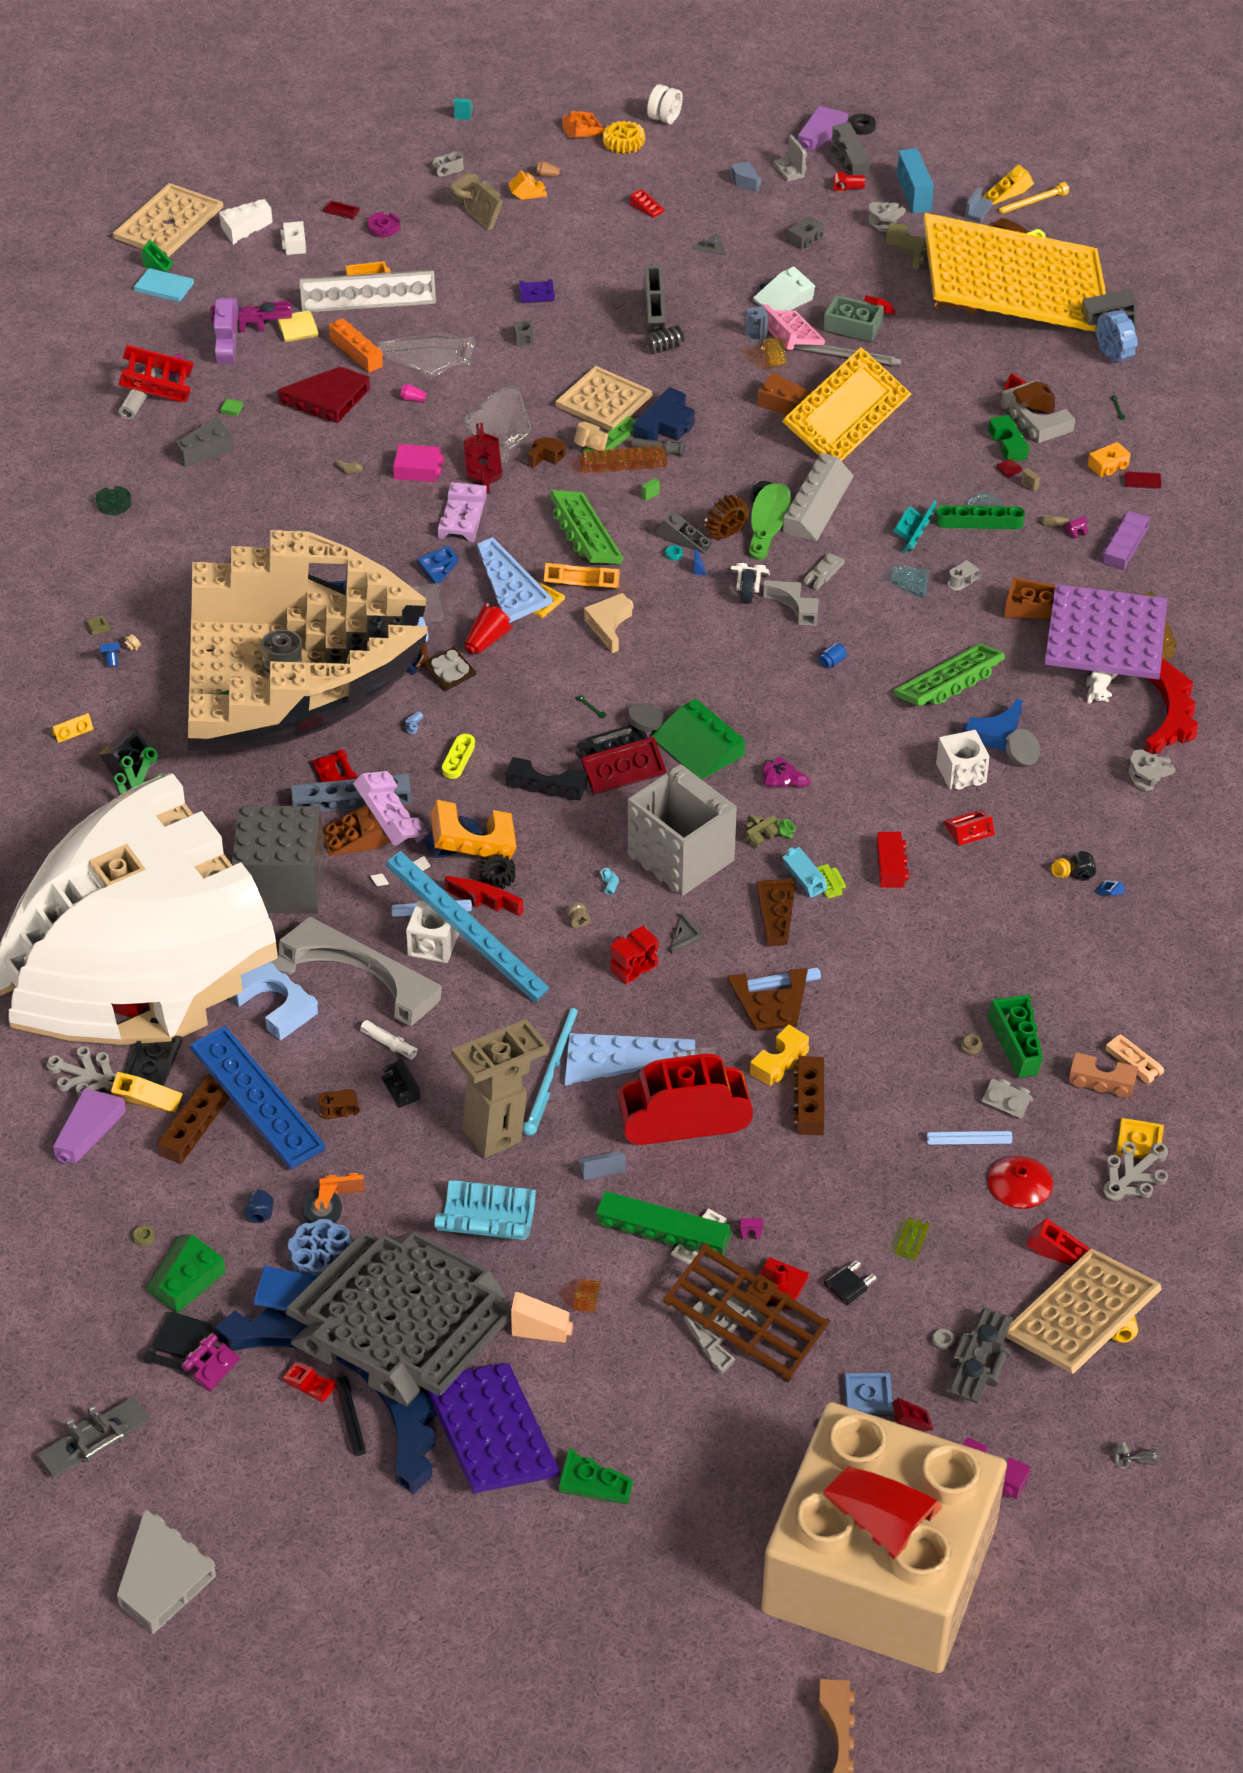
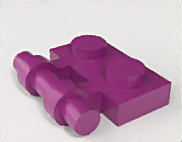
(216, 1367)

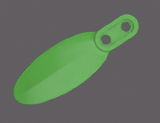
(768, 517)

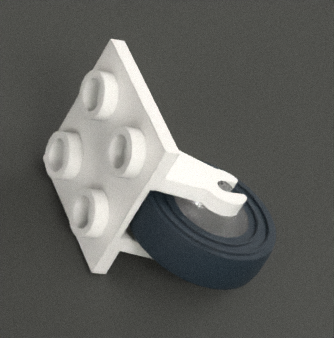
(748, 586)

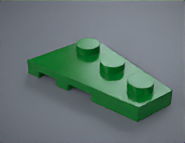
(588, 1479)

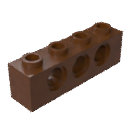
(810, 1095)

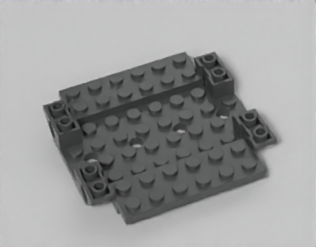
(431, 1331)

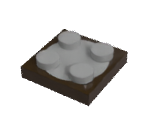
(449, 669)

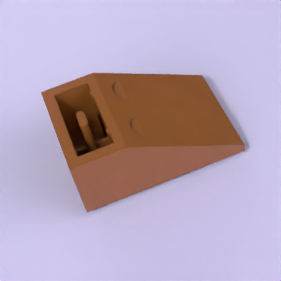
(355, 833)

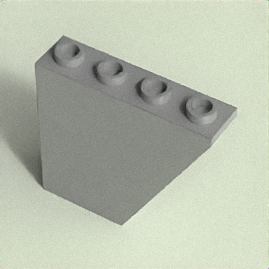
(161, 1574)

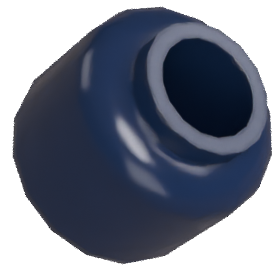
(258, 1206)

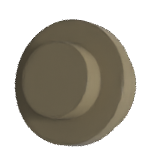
(971, 1044)

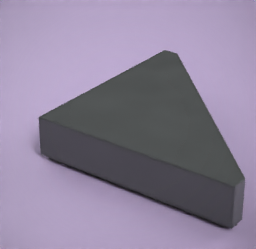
(685, 934)

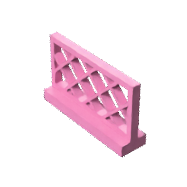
(791, 328)

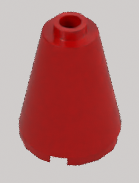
(487, 629)

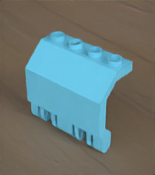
(487, 1210)

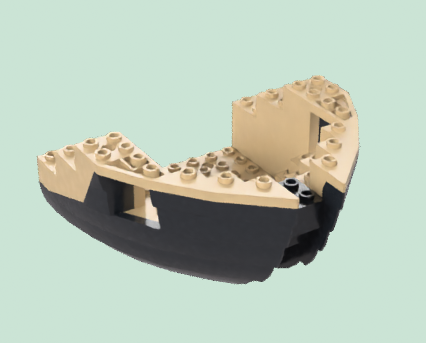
(351, 639)

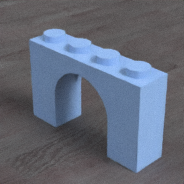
(289, 1016)

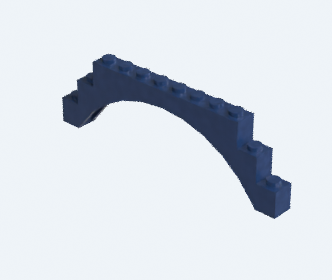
(411, 1421)

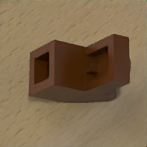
(546, 449)

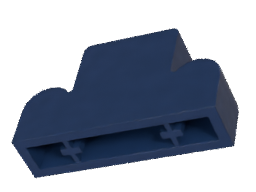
(665, 417)

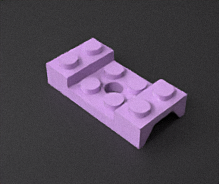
(467, 500)
(378, 793)

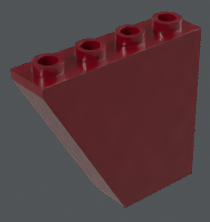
(326, 394)

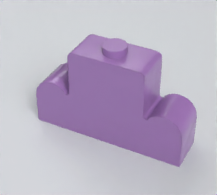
(226, 329)

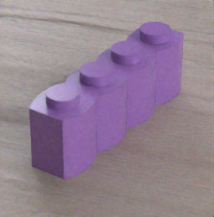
(1125, 539)

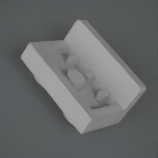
(1007, 1098)

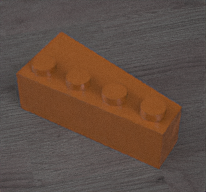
(781, 394)
(1029, 599)

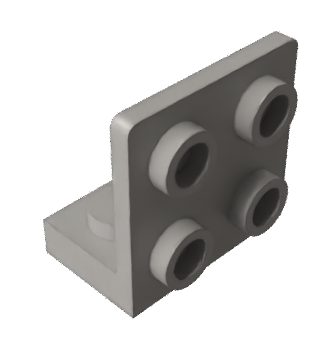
(794, 165)

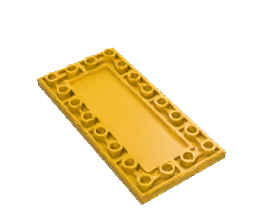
(847, 406)

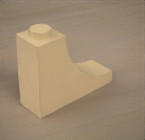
(606, 616)

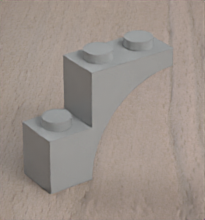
(789, 594)

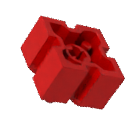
(634, 954)

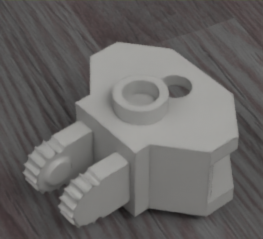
(884, 214)
(1149, 768)

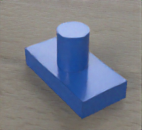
(110, 651)

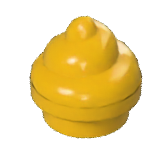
(1061, 868)

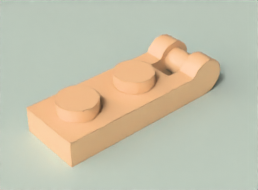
(1130, 1054)

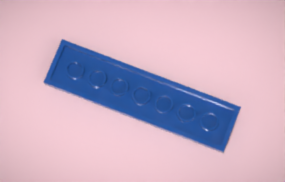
(257, 1097)

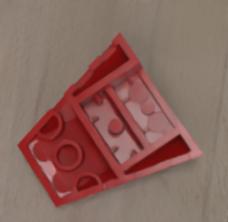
(881, 1506)

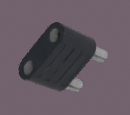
(847, 1284)

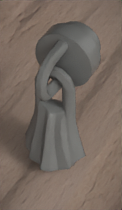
(1148, 1456)

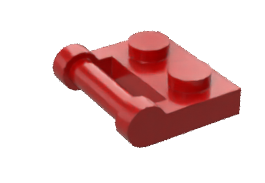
(328, 771)

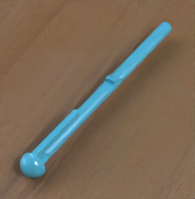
(530, 1127)

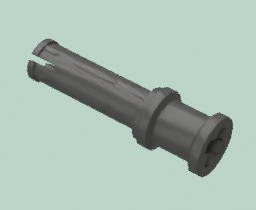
(669, 446)

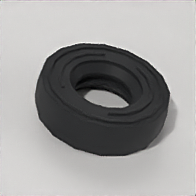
(863, 118)

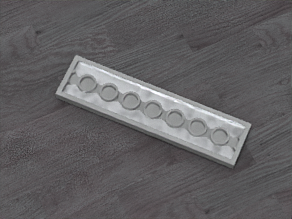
(368, 291)

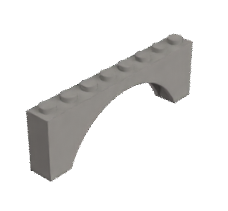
(318, 942)

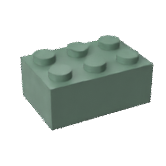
(853, 318)

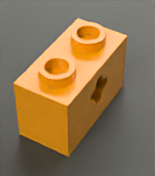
(1109, 459)

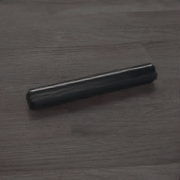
(350, 1416)

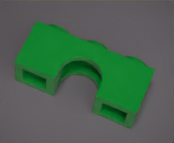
(1012, 440)

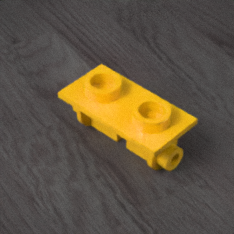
(72, 727)

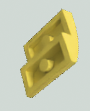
(298, 327)

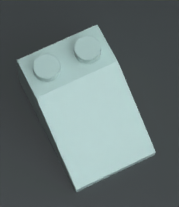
(786, 291)

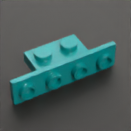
(911, 525)

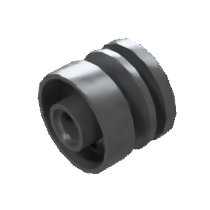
(280, 646)

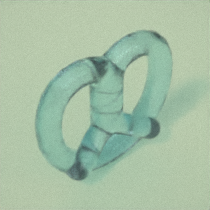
(985, 502)

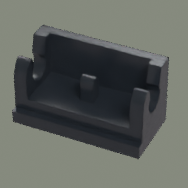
(401, 1084)

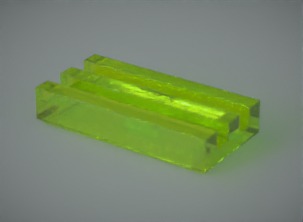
(917, 1225)

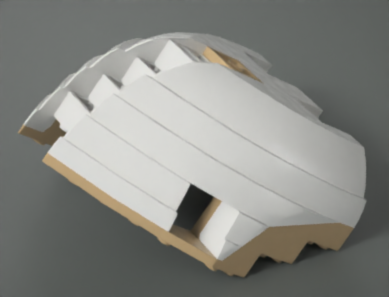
(133, 914)

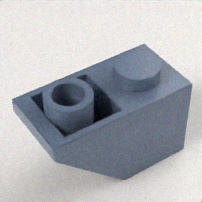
(745, 176)

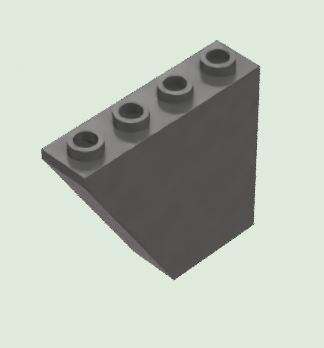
(653, 298)

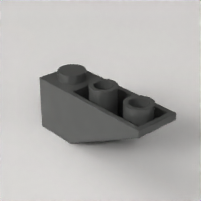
(682, 533)

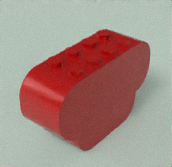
(684, 1100)

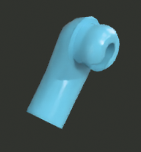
(610, 879)

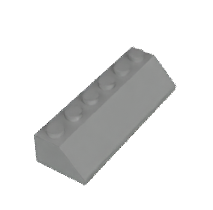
(817, 498)

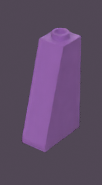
(820, 126)
(87, 1123)

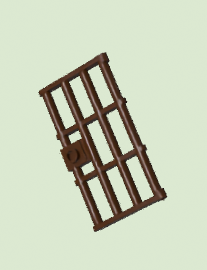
(757, 1298)

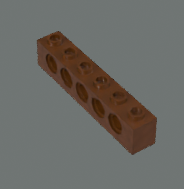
(192, 1120)

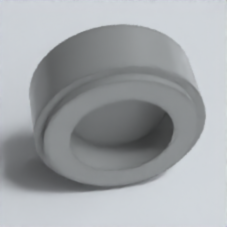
(943, 1339)

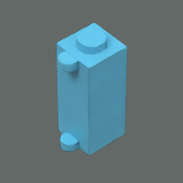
(804, 871)

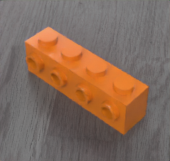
(355, 345)

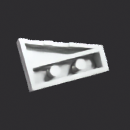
(245, 219)

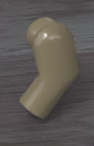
(350, 468)
(1050, 521)

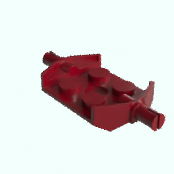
(482, 447)

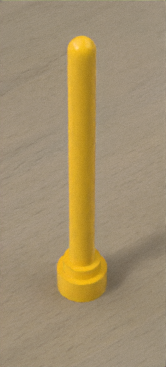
(1060, 189)

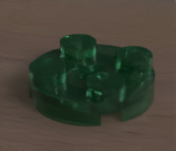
(115, 508)

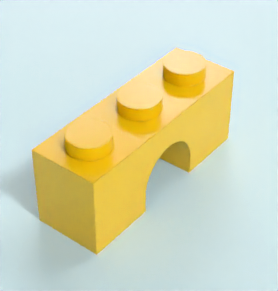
(771, 1067)

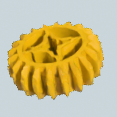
(623, 137)

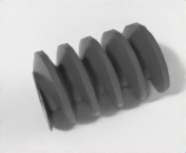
(666, 337)

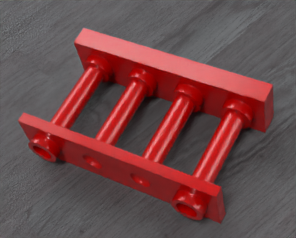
(153, 385)

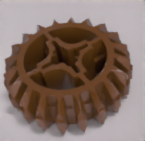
(726, 517)

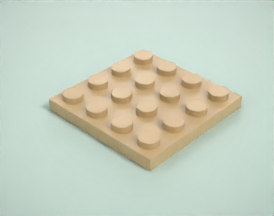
(603, 398)

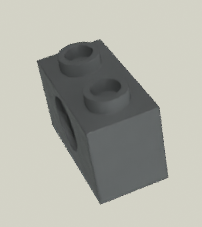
(805, 232)

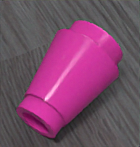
(411, 393)

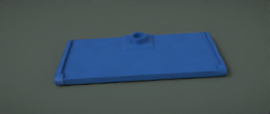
(280, 1287)

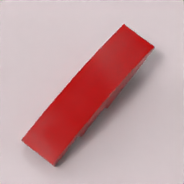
(483, 893)

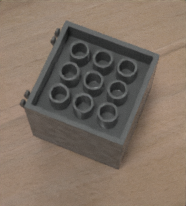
(283, 855)

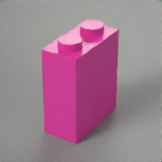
(418, 463)

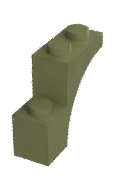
(914, 246)

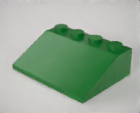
(699, 739)

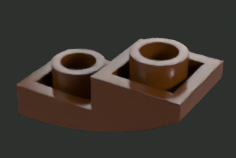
(1009, 225)

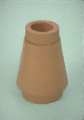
(547, 170)

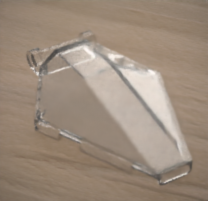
(428, 352)
(503, 417)

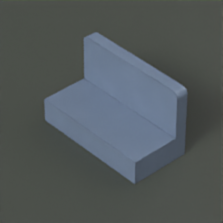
(977, 207)
(602, 1165)

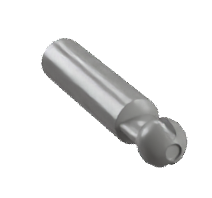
(135, 399)

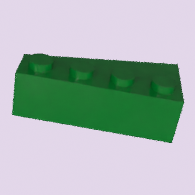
(1017, 1033)

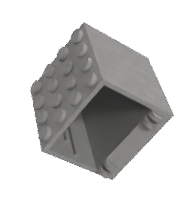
(681, 829)

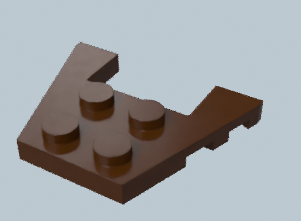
(771, 1008)

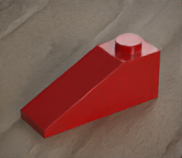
(1055, 1243)

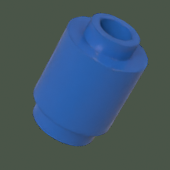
(832, 655)

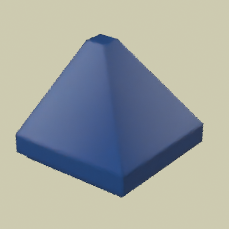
(699, 568)
(1113, 888)

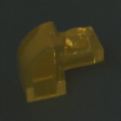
(773, 351)

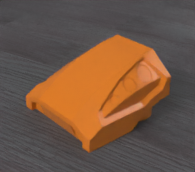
(581, 125)

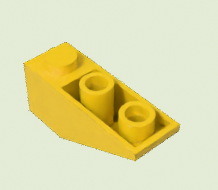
(1012, 184)
(145, 1093)

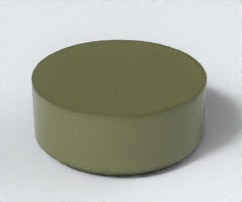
(144, 1235)

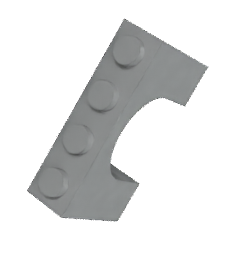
(1038, 426)

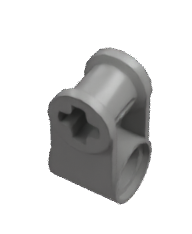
(450, 163)
(963, 575)

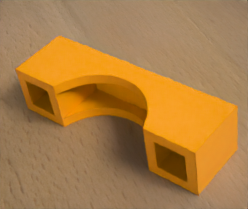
(582, 576)

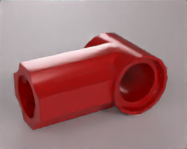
(848, 181)

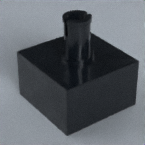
(126, 744)

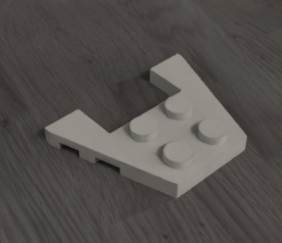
(709, 1340)

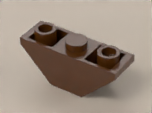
(1036, 396)

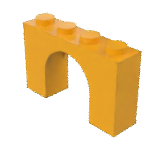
(451, 836)

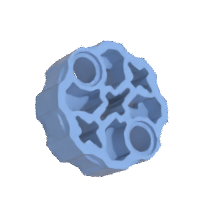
(1116, 335)
(310, 1252)

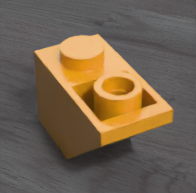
(526, 187)

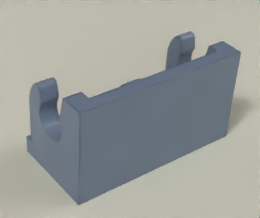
(756, 323)

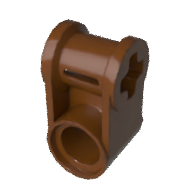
(340, 1104)

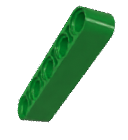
(980, 517)

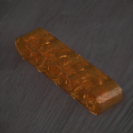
(623, 459)

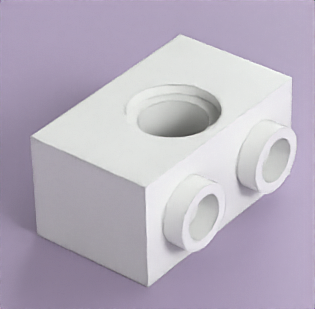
(293, 238)

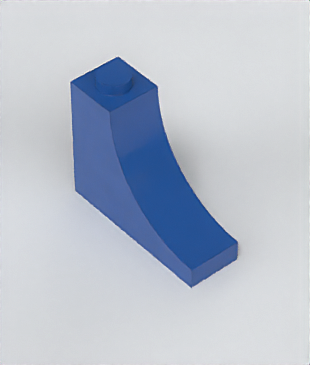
(995, 729)

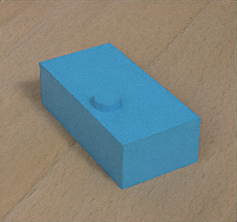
(915, 180)

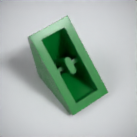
(155, 258)

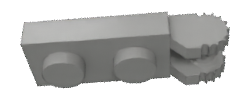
(824, 570)

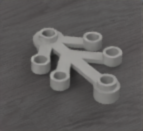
(84, 1075)
(1135, 1174)

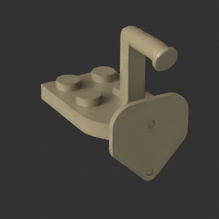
(478, 198)

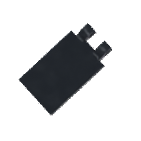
(610, 740)
(154, 1059)

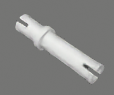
(395, 1043)

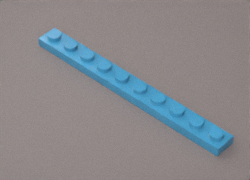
(467, 926)

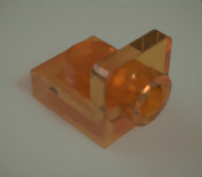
(586, 1295)

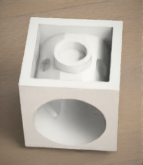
(962, 760)
(429, 935)

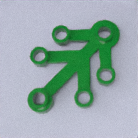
(135, 781)

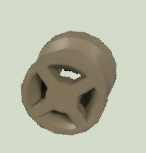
(578, 915)

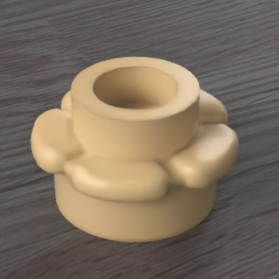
(132, 642)

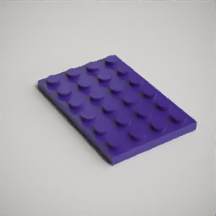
(493, 1430)

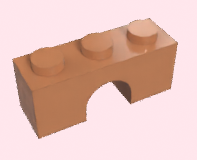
(1119, 1081)

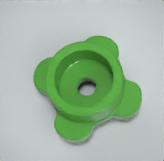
(786, 828)

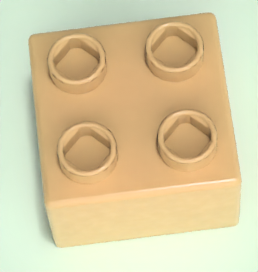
(845, 1585)

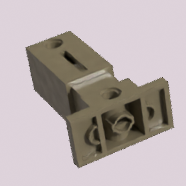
(493, 1086)

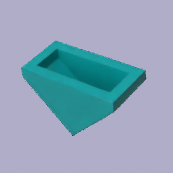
(462, 108)

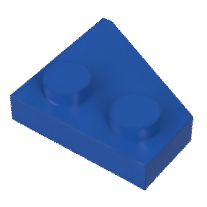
(438, 564)

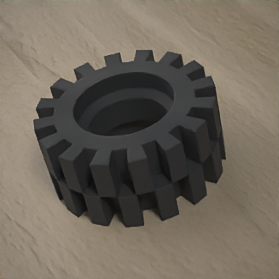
(494, 863)

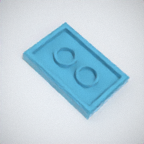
(164, 285)

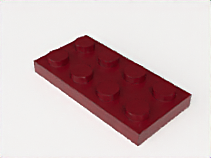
(623, 765)

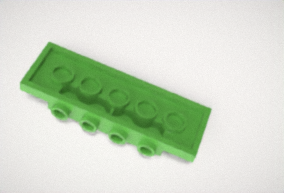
(584, 528)
(951, 676)

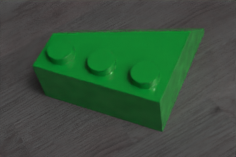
(185, 1272)

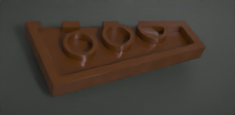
(776, 908)

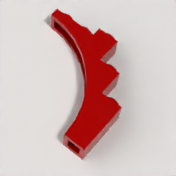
(1180, 708)

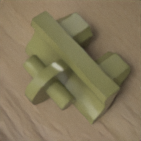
(756, 828)

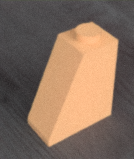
(539, 1320)

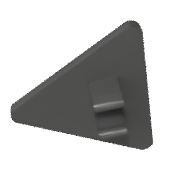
(711, 244)

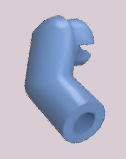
(411, 722)

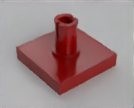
(788, 1278)

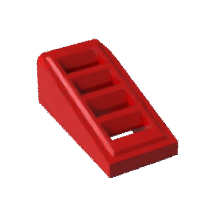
(645, 203)

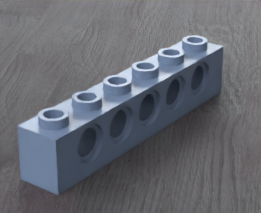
(342, 794)

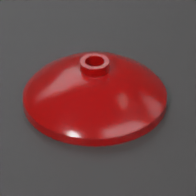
(1016, 1189)

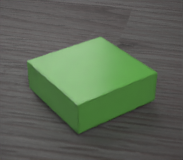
(231, 407)
(650, 489)

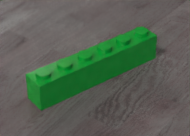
(662, 1223)

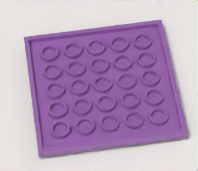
(1106, 631)

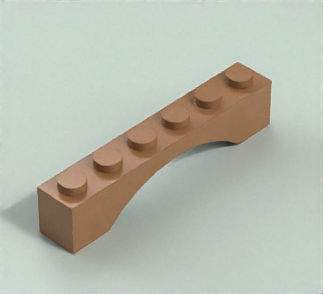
(834, 1707)

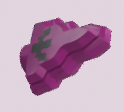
(784, 774)

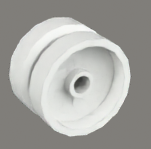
(664, 104)

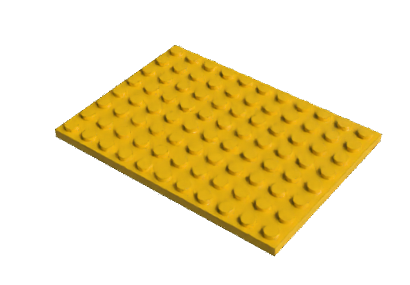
(1011, 271)

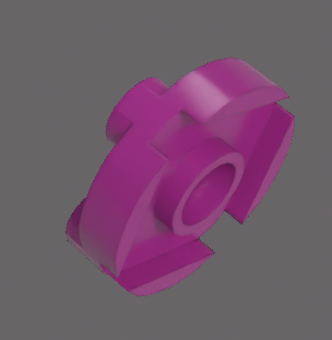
(383, 225)

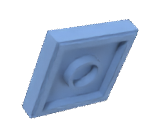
(869, 1392)

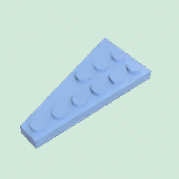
(512, 585)
(612, 1055)

